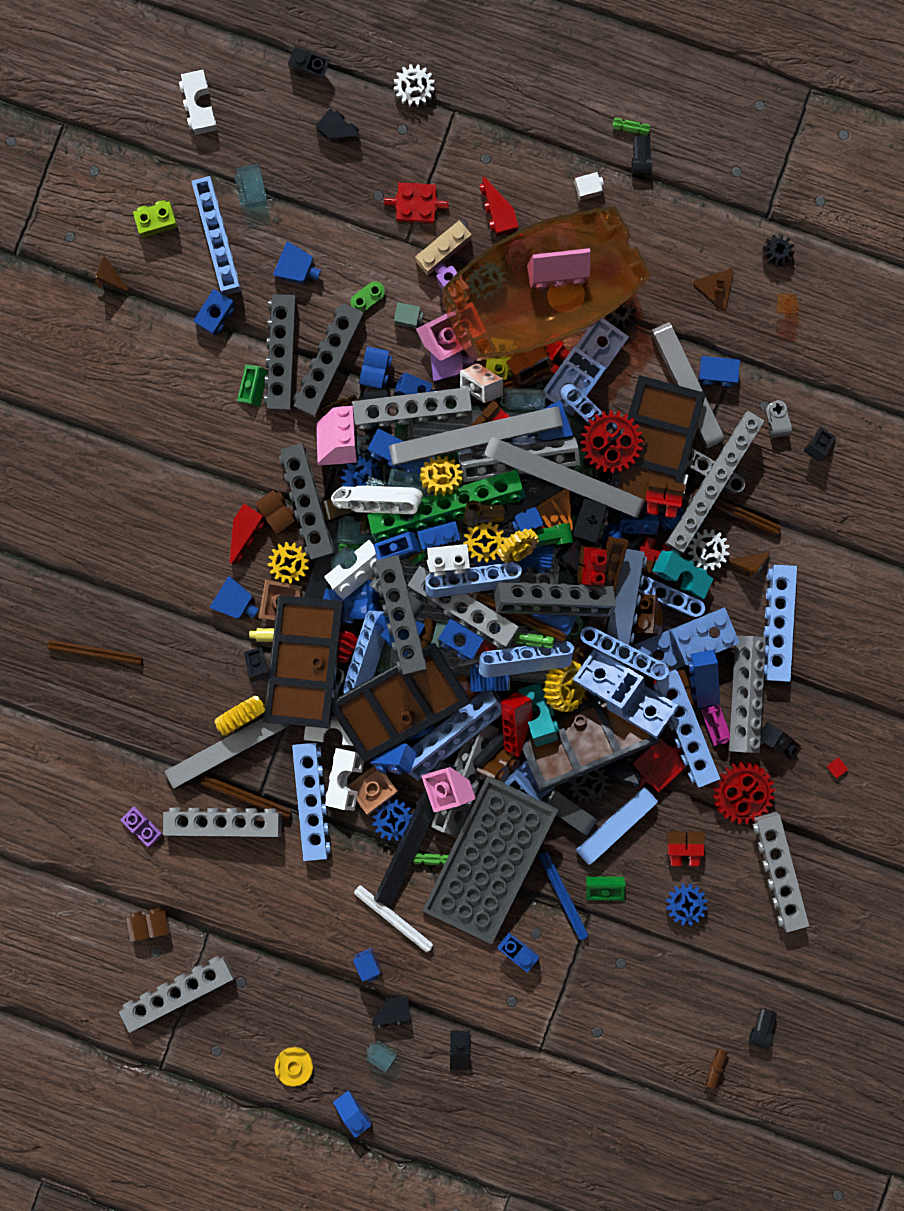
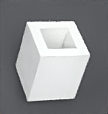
(589, 186)

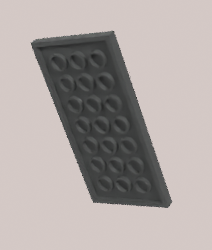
(490, 859)

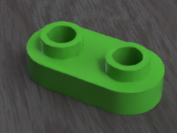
(368, 297)

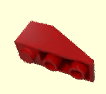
(501, 212)
(244, 527)
(515, 718)

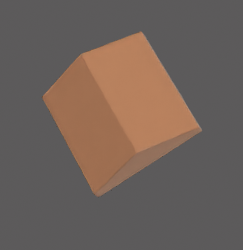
(270, 597)
(373, 789)

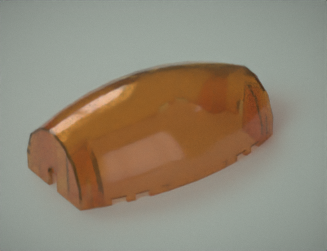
(503, 317)

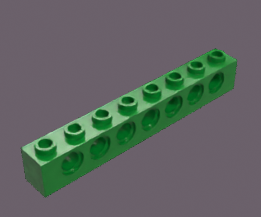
(435, 504)

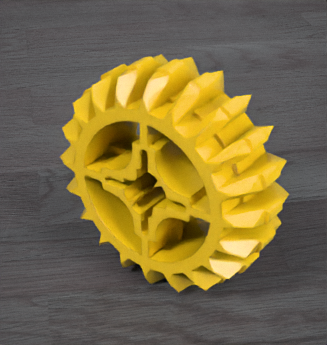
(560, 689)
(240, 715)

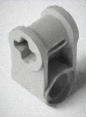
(779, 421)

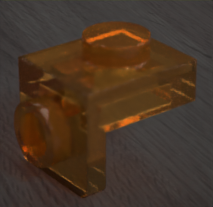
(787, 304)

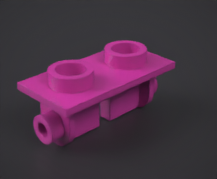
(716, 724)

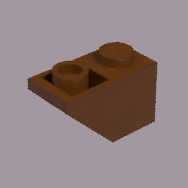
(649, 615)

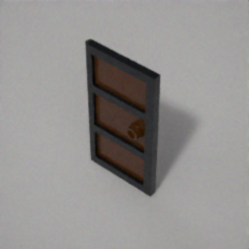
(668, 426)
(304, 661)
(396, 706)
(586, 742)

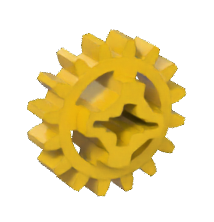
(441, 476)
(483, 532)
(518, 546)
(280, 567)

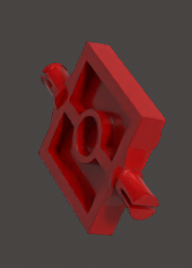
(416, 203)
(659, 765)

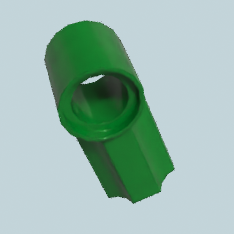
(556, 535)

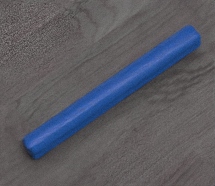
(563, 895)

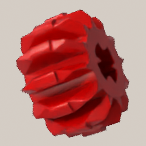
(347, 644)

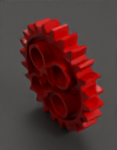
(624, 454)
(753, 806)

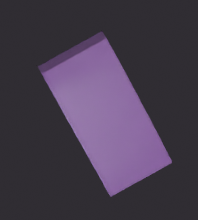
(142, 827)

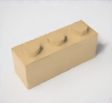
(443, 247)

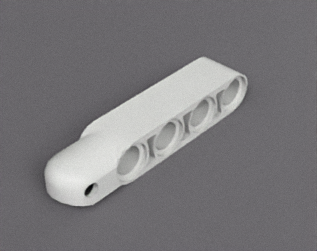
(378, 499)

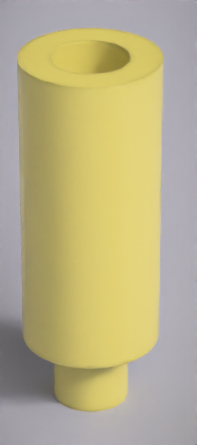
(262, 634)

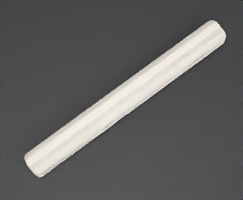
(393, 919)

